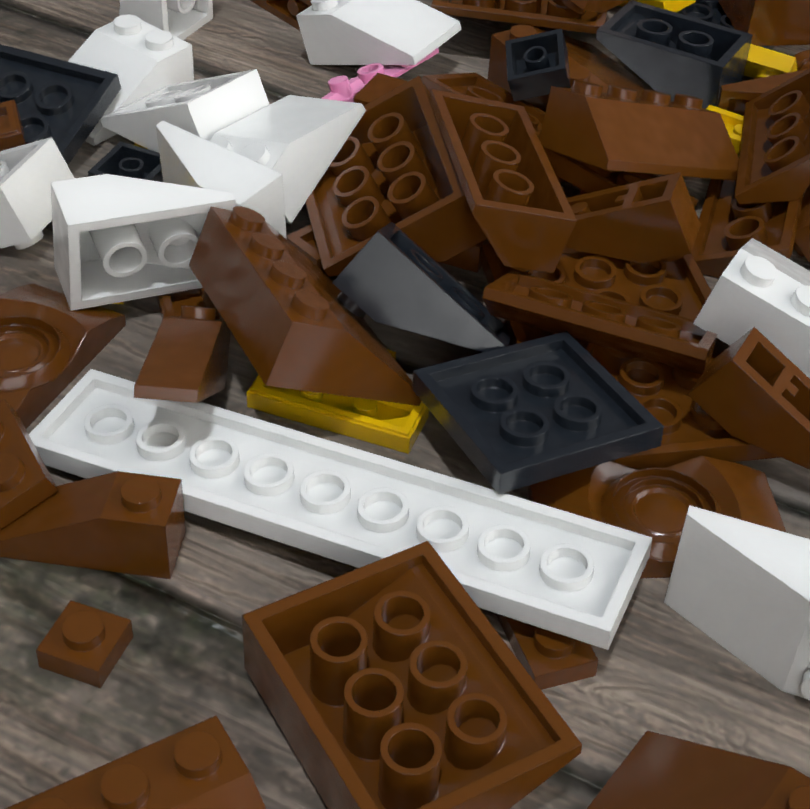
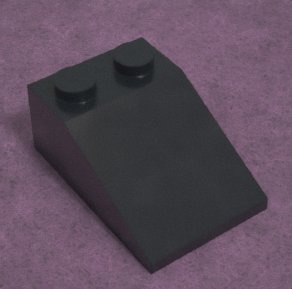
(676, 50)
(411, 291)

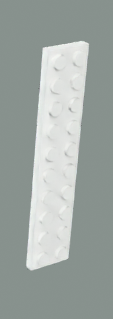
(354, 504)

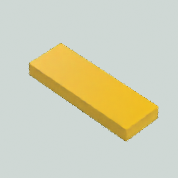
(367, 420)

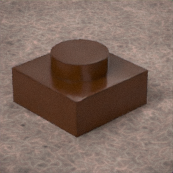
(85, 643)

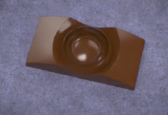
(47, 345)
(658, 500)

